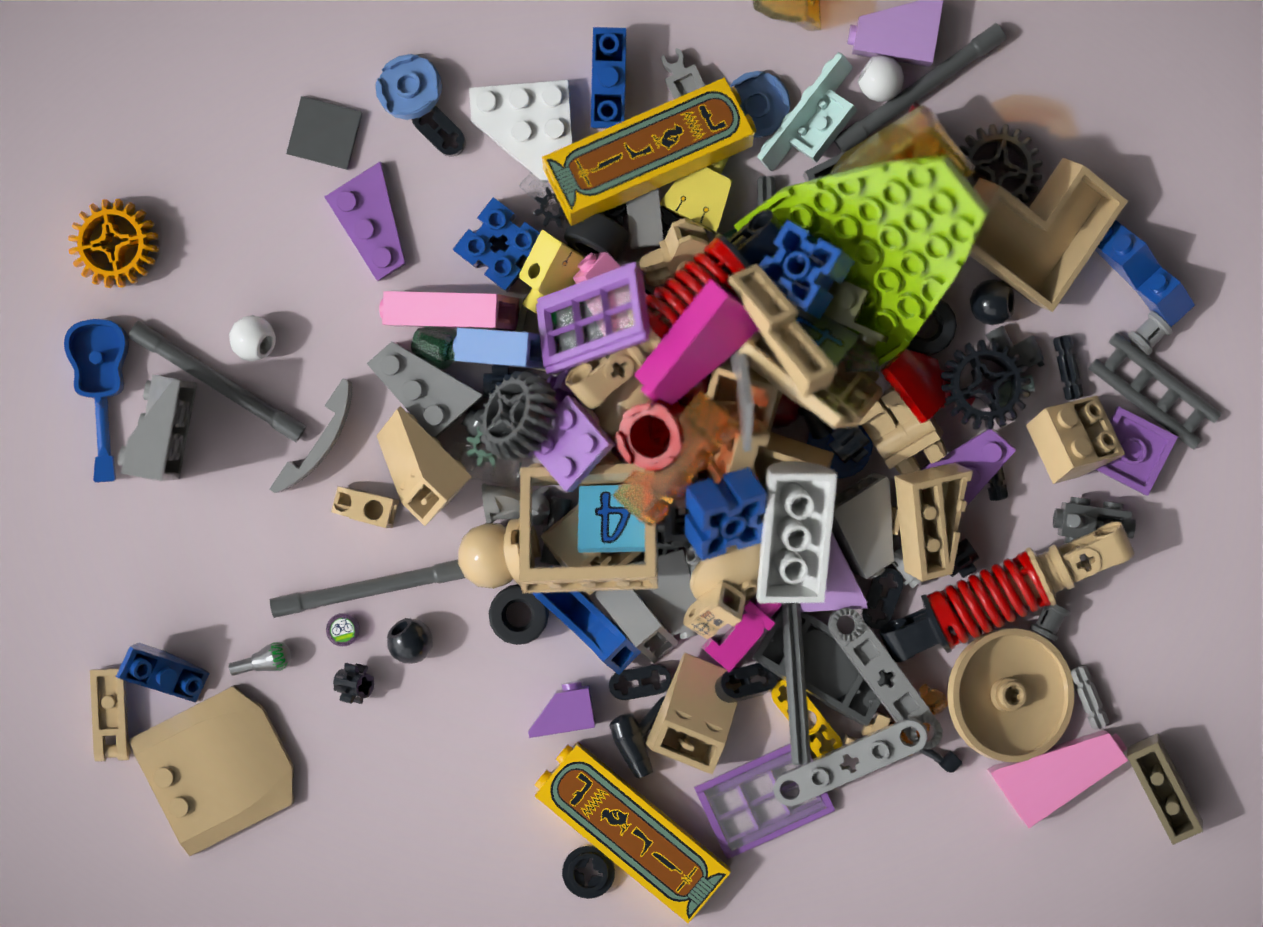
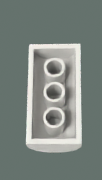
(796, 533)

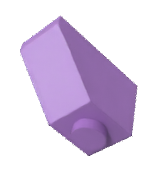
(565, 712)

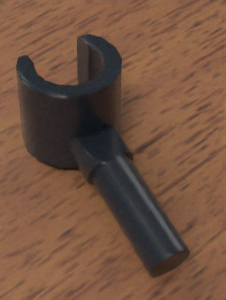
(949, 762)

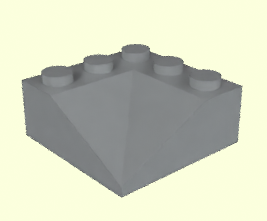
(160, 438)

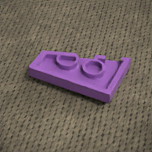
(368, 219)
(983, 455)

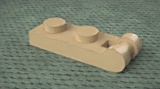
(109, 714)

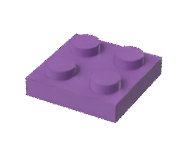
(573, 445)
(1144, 448)

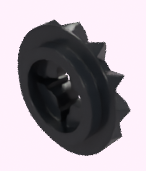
(575, 880)

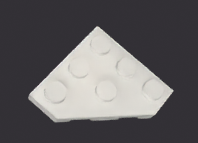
(525, 119)

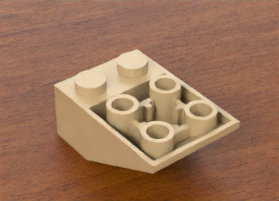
(420, 466)
(692, 717)

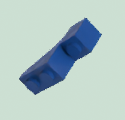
(1141, 270)
(592, 627)

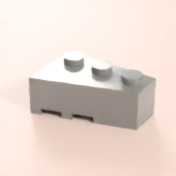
(423, 389)

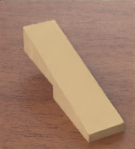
(776, 321)

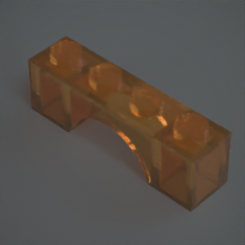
(705, 429)

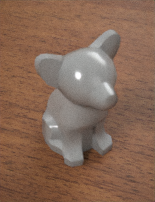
(504, 503)

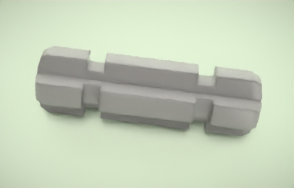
(1089, 697)

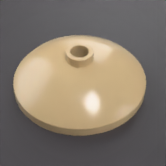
(736, 568)

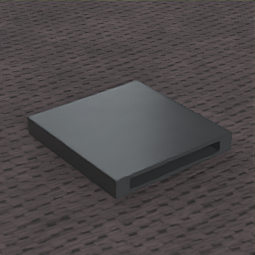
(324, 133)

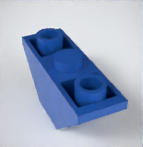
(608, 77)
(162, 672)

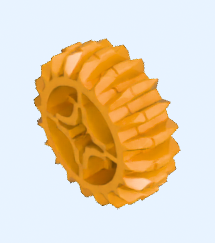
(117, 258)

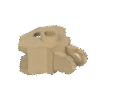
(680, 246)

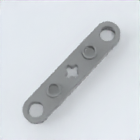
(869, 659)
(872, 751)

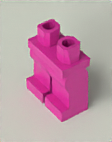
(743, 635)

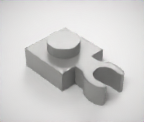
(683, 79)

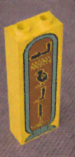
(649, 151)
(631, 831)

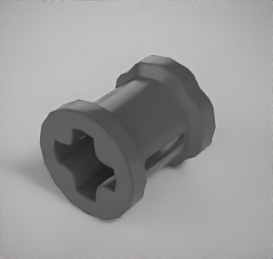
(1050, 621)

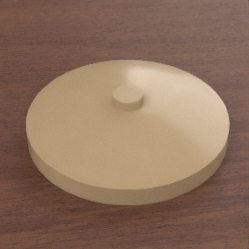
(1011, 695)

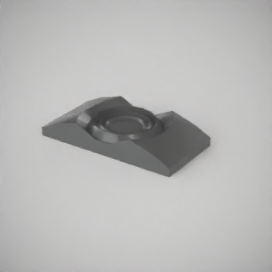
(828, 670)

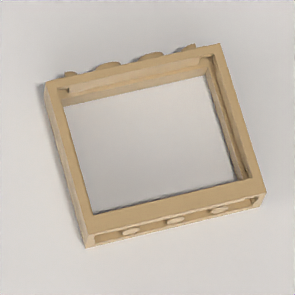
(581, 578)

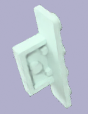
(815, 119)

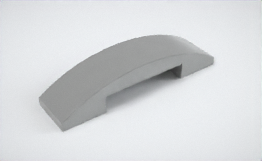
(644, 220)
(339, 404)

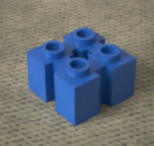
(478, 246)
(822, 267)
(724, 513)

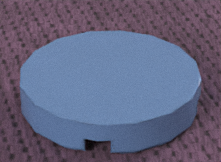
(408, 87)
(764, 100)

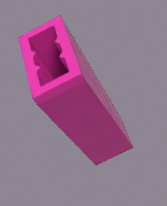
(696, 344)

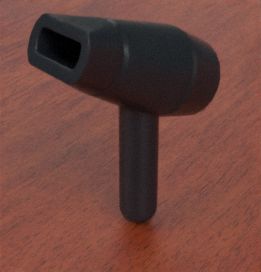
(630, 739)

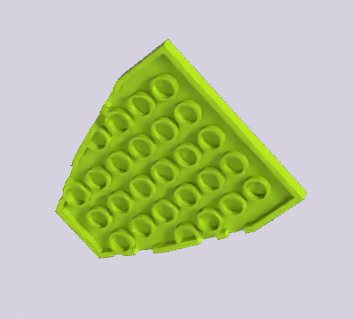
(903, 227)

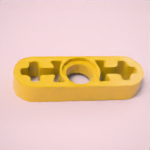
(828, 733)

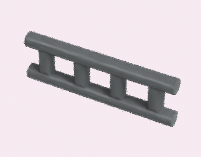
(1175, 390)

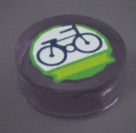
(343, 629)

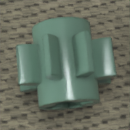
(481, 455)

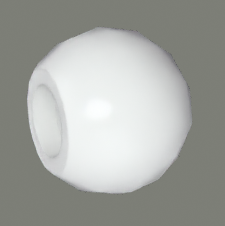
(881, 78)
(252, 338)

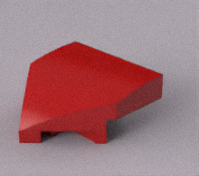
(917, 383)

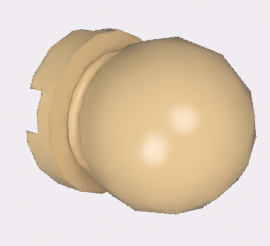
(491, 554)

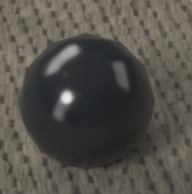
(992, 302)
(409, 641)

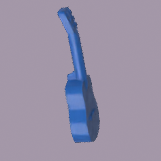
(97, 357)

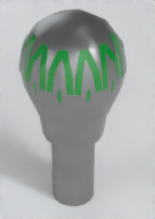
(270, 658)

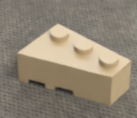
(930, 517)

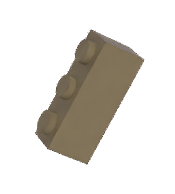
(1165, 789)

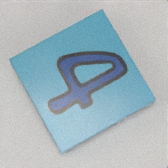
(606, 523)

